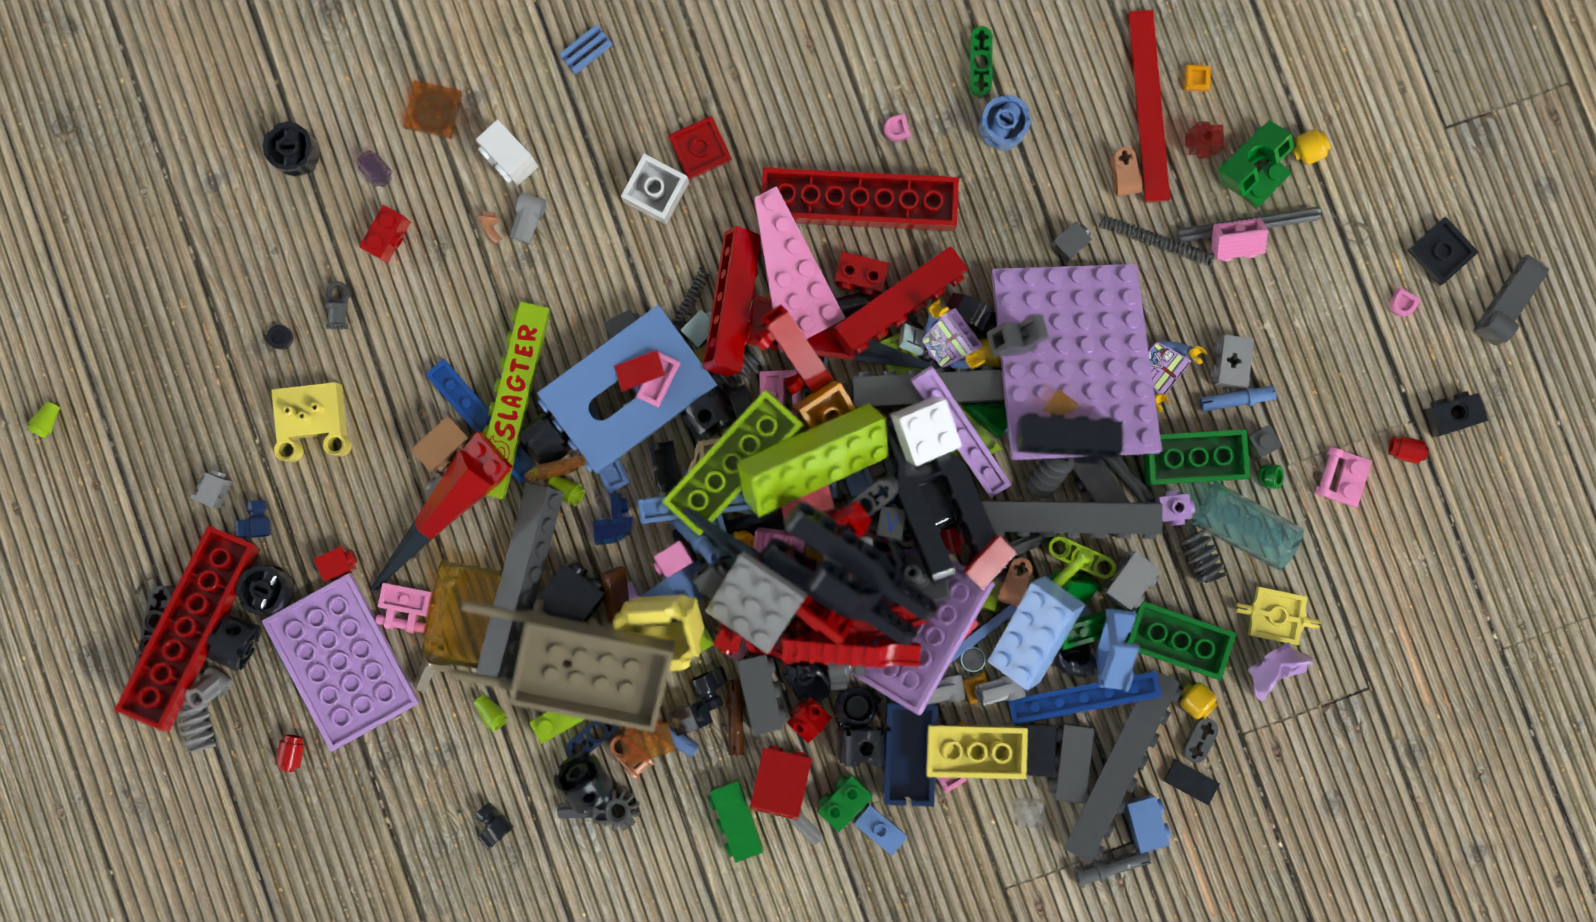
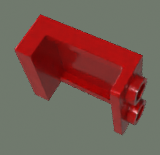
(780, 782)

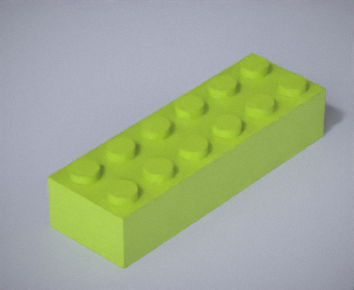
(813, 459)
(716, 476)

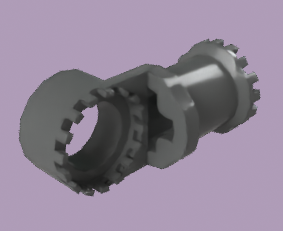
(337, 307)

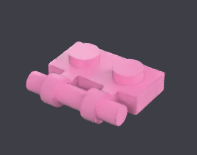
(406, 600)

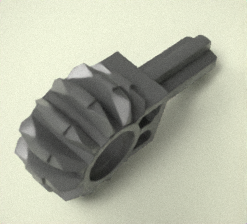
(604, 811)

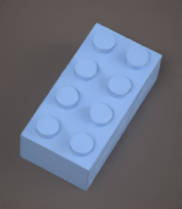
(1036, 632)

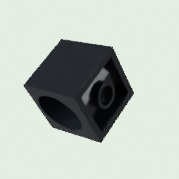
(572, 594)

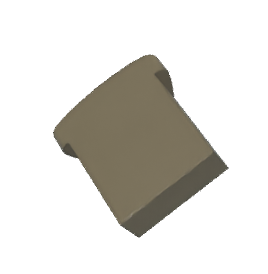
(425, 673)

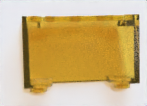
(450, 632)

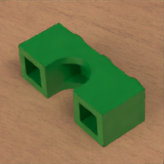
(1267, 143)

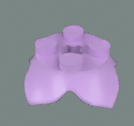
(1277, 665)

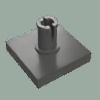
(917, 577)

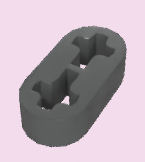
(1206, 742)

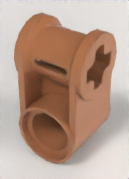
(1125, 176)
(1015, 586)
(633, 770)

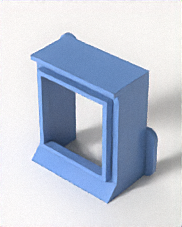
(1112, 654)

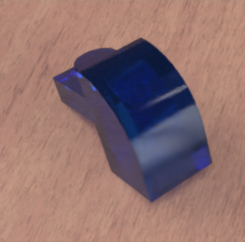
(616, 529)

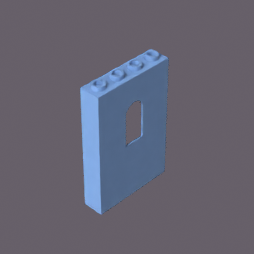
(612, 438)

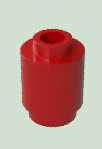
(1408, 449)
(290, 752)

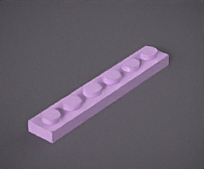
(972, 446)

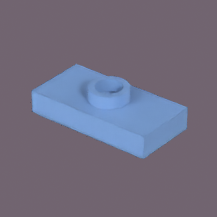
(880, 829)

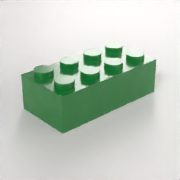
(1198, 458)
(1181, 640)

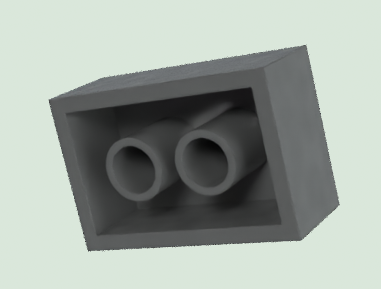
(761, 693)

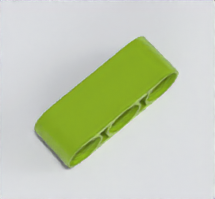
(1068, 555)

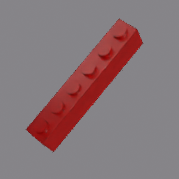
(899, 301)
(732, 302)

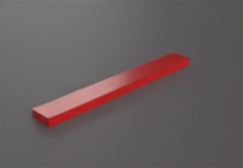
(1148, 106)

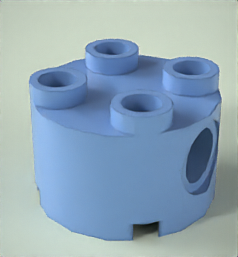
(1004, 122)

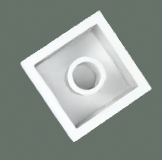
(502, 148)
(655, 189)
(925, 430)

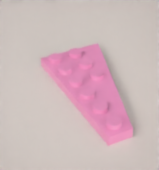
(792, 270)

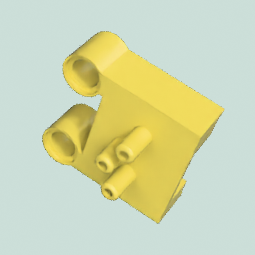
(309, 413)

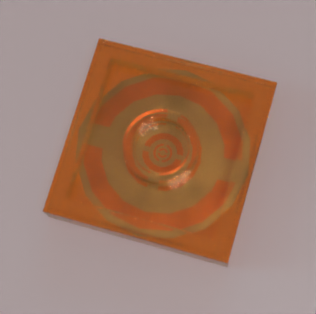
(433, 109)
(555, 469)

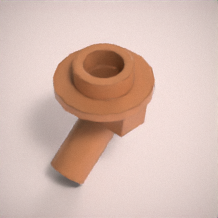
(488, 220)

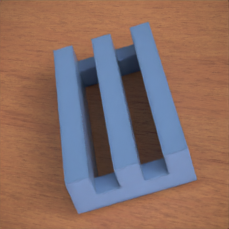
(580, 42)

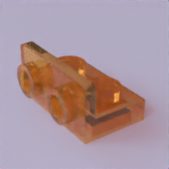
(645, 745)

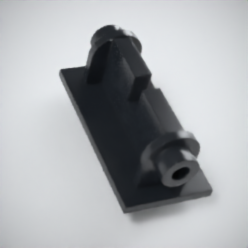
(665, 456)

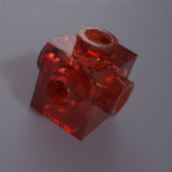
(1205, 139)

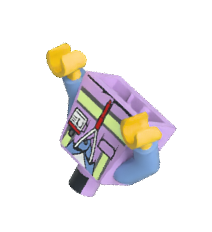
(950, 339)
(1167, 364)

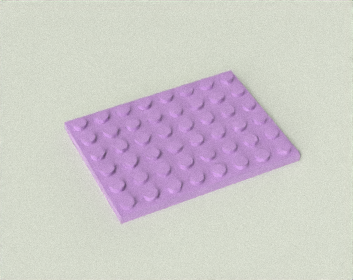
(1092, 350)

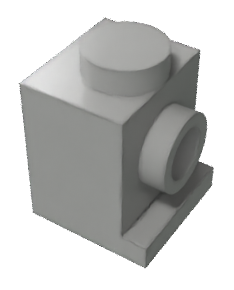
(212, 489)

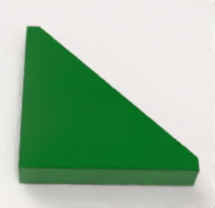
(990, 416)

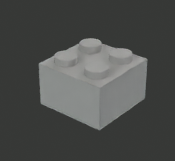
(1130, 581)

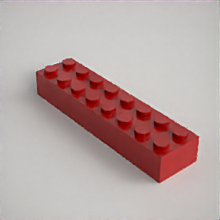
(867, 198)
(180, 638)

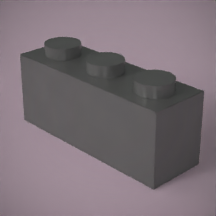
(1072, 763)

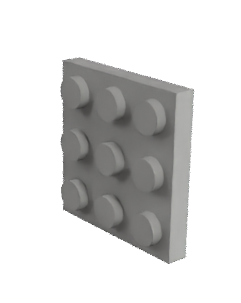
(755, 602)

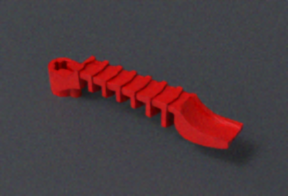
(886, 653)

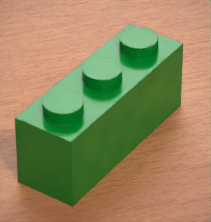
(735, 821)

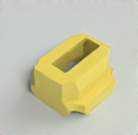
(661, 609)

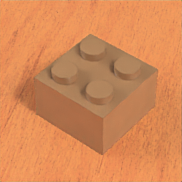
(442, 445)

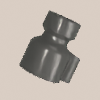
(840, 674)

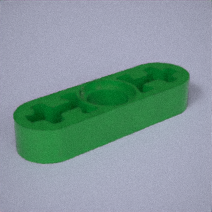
(987, 45)

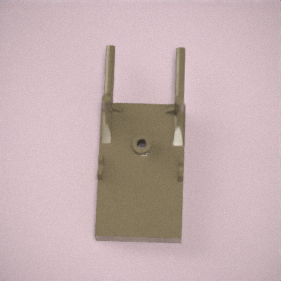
(610, 676)

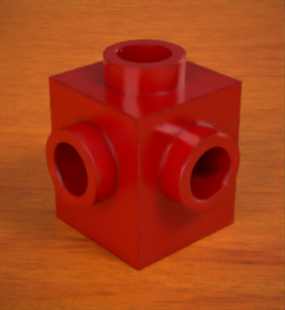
(808, 719)

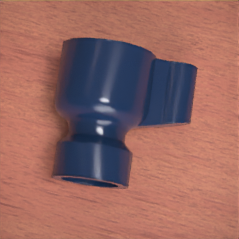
(256, 524)

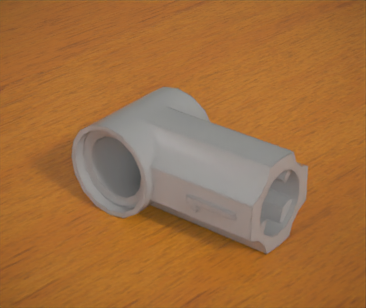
(529, 211)
(210, 685)
(948, 690)
(998, 690)

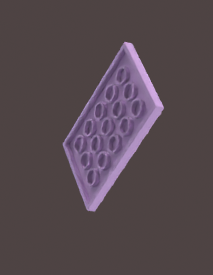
(938, 642)
(340, 662)

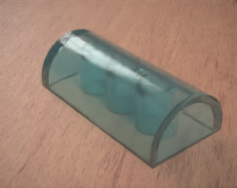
(1248, 526)

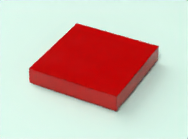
(700, 147)

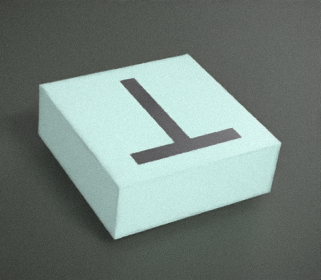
(911, 339)

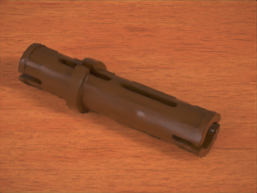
(735, 717)

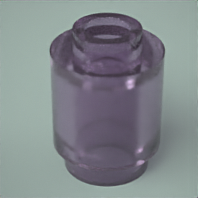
(374, 168)

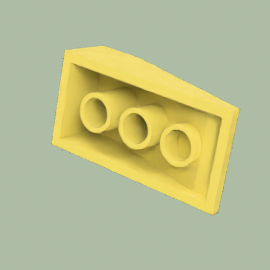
(977, 751)

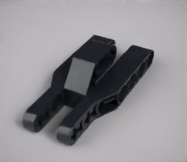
(929, 510)
(838, 588)

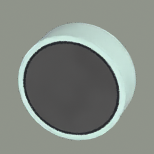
(973, 659)

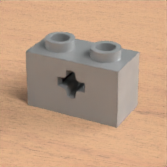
(1240, 352)

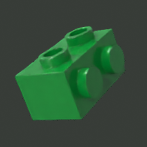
(844, 801)

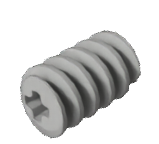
(196, 728)

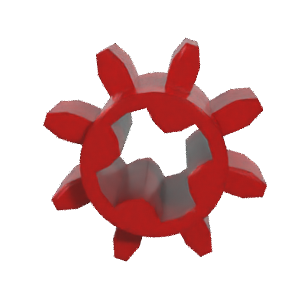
(952, 540)

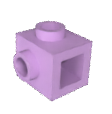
(1183, 503)

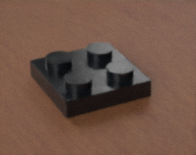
(1442, 251)

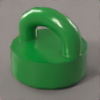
(1271, 476)

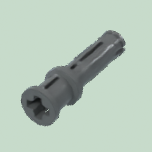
(1102, 869)

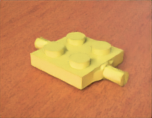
(1277, 615)

